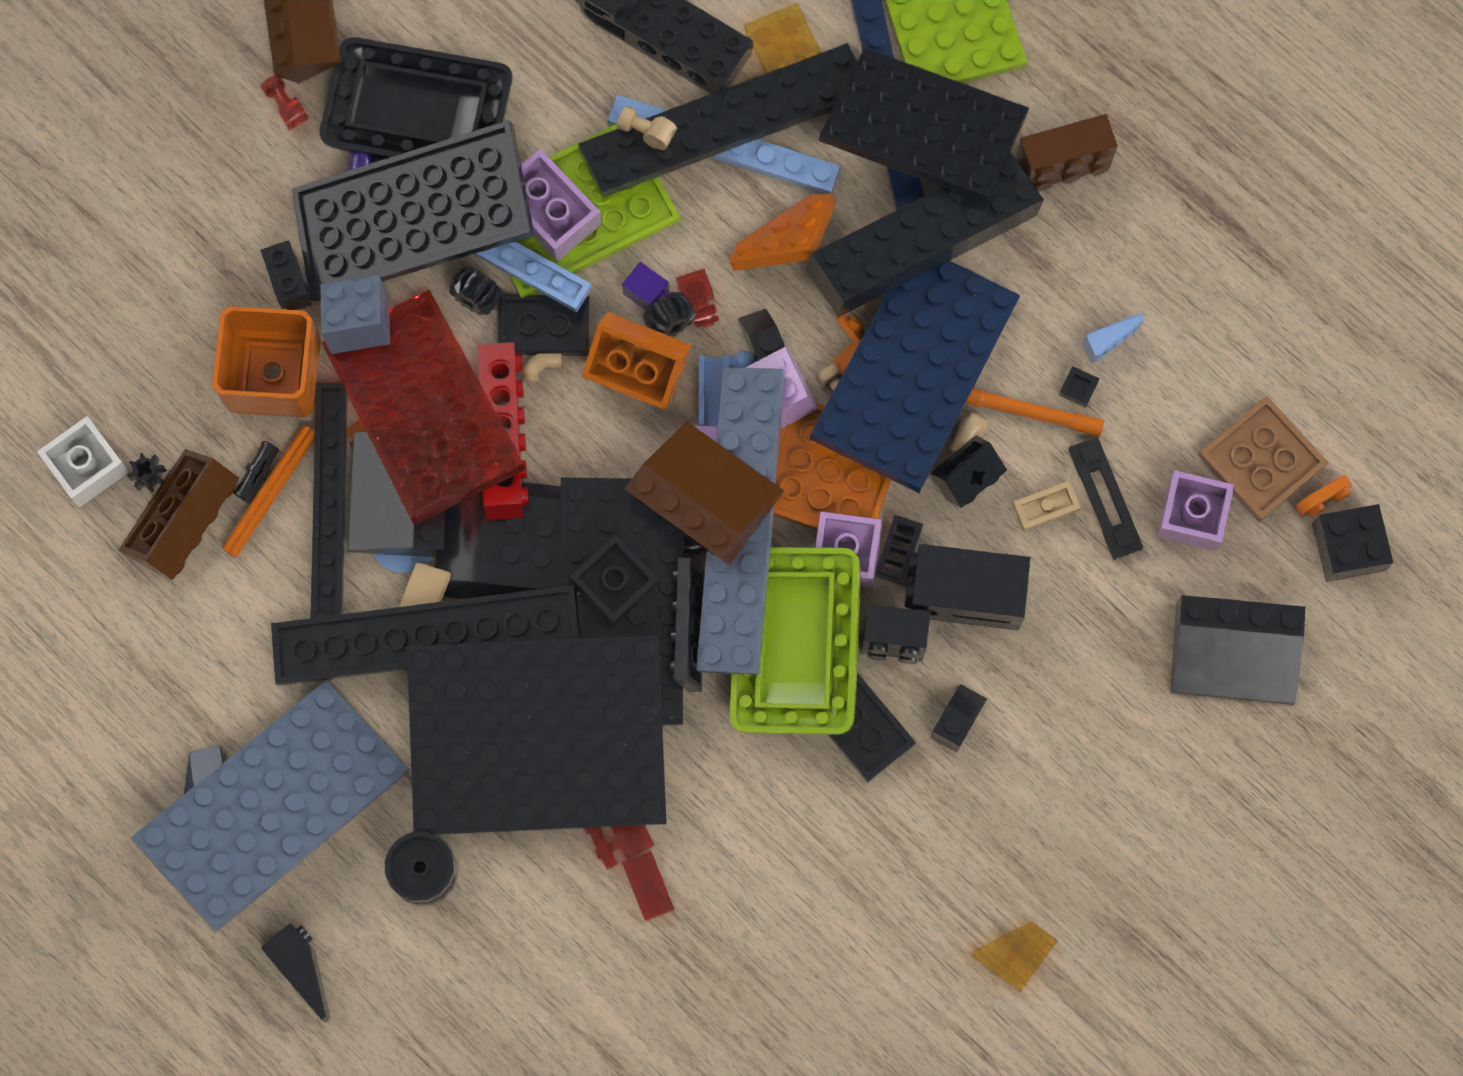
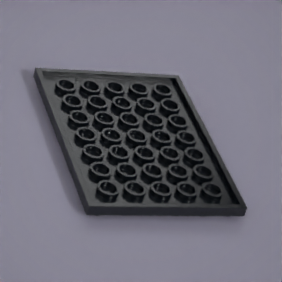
(536, 735)

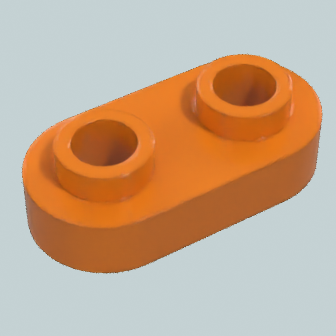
(1314, 503)

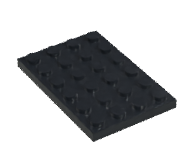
(924, 125)

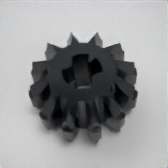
(475, 291)
(669, 314)

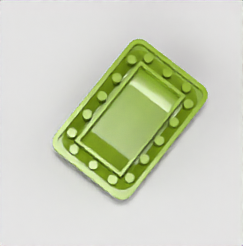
(806, 647)

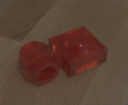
(699, 291)

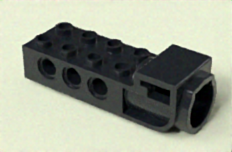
(676, 37)

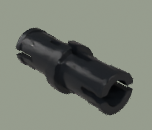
(256, 471)

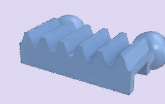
(711, 381)

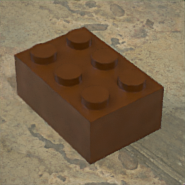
(1067, 152)

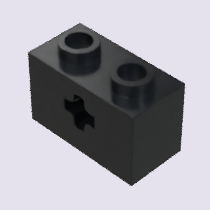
(286, 276)
(969, 471)

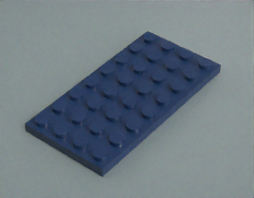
(915, 372)

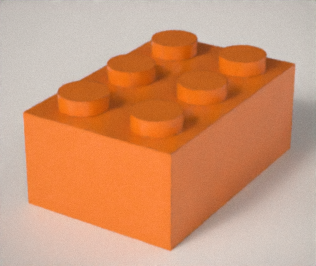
(636, 360)

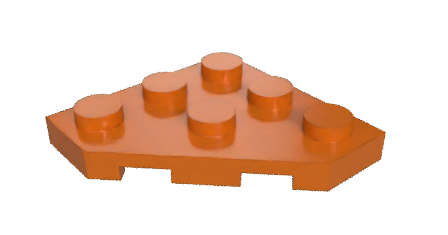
(786, 237)

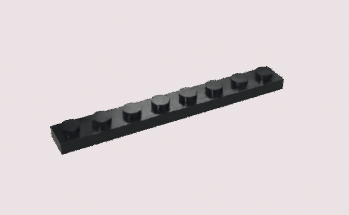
(329, 500)

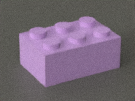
(557, 207)

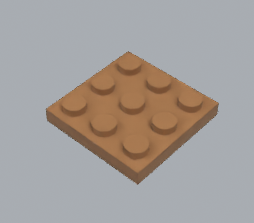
(1263, 458)

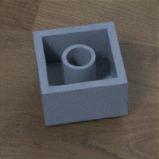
(355, 314)

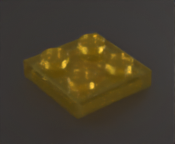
(782, 38)

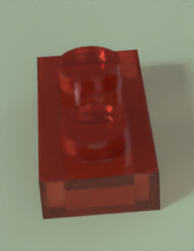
(648, 886)

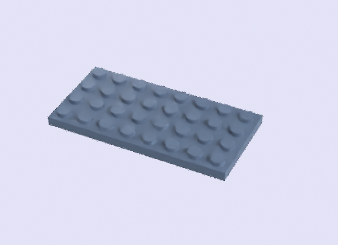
(269, 806)

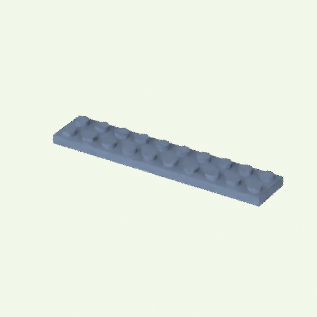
(737, 593)

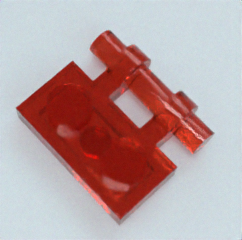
(629, 839)

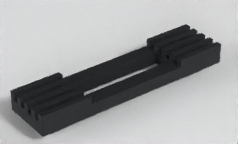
(1121, 538)

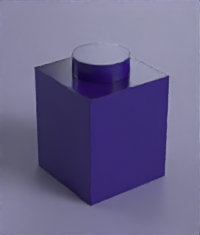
(644, 286)

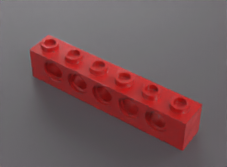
(496, 361)

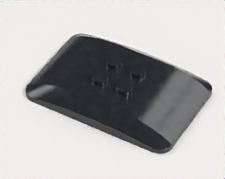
(408, 97)
(502, 553)

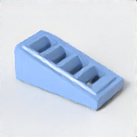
(1107, 338)

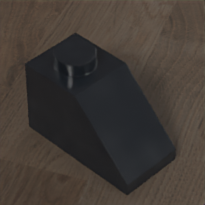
(761, 334)
(958, 718)

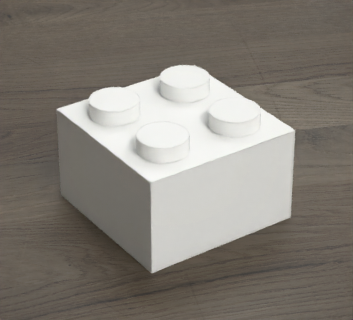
(83, 461)

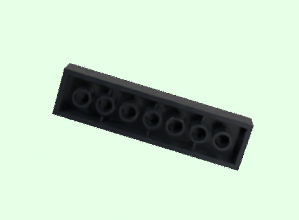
(919, 239)

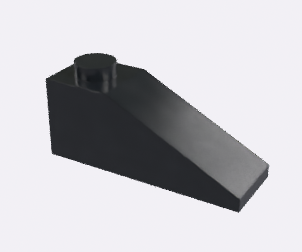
(298, 963)

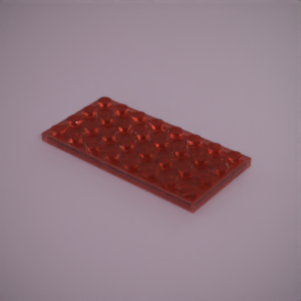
(426, 412)

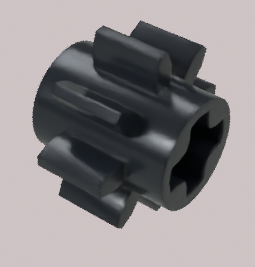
(146, 480)

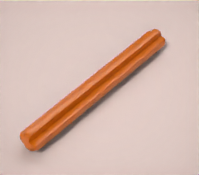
(269, 491)

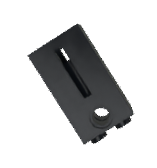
(968, 586)

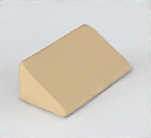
(425, 585)

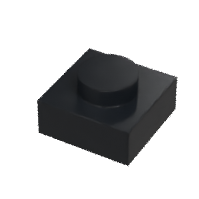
(1079, 386)

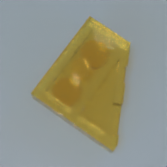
(1016, 954)

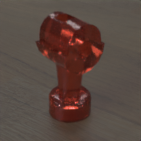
(289, 109)

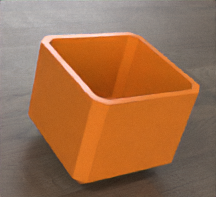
(253, 341)

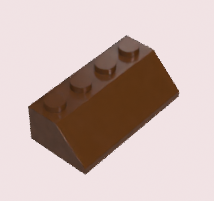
(302, 37)
(179, 514)

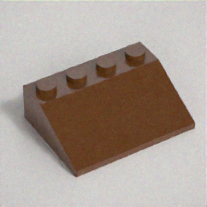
(705, 492)

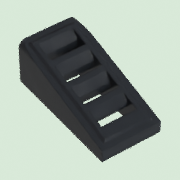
(907, 525)

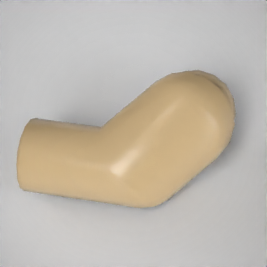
(538, 363)

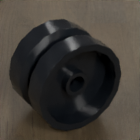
(423, 887)

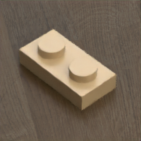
(1046, 506)

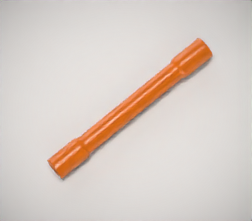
(1077, 422)

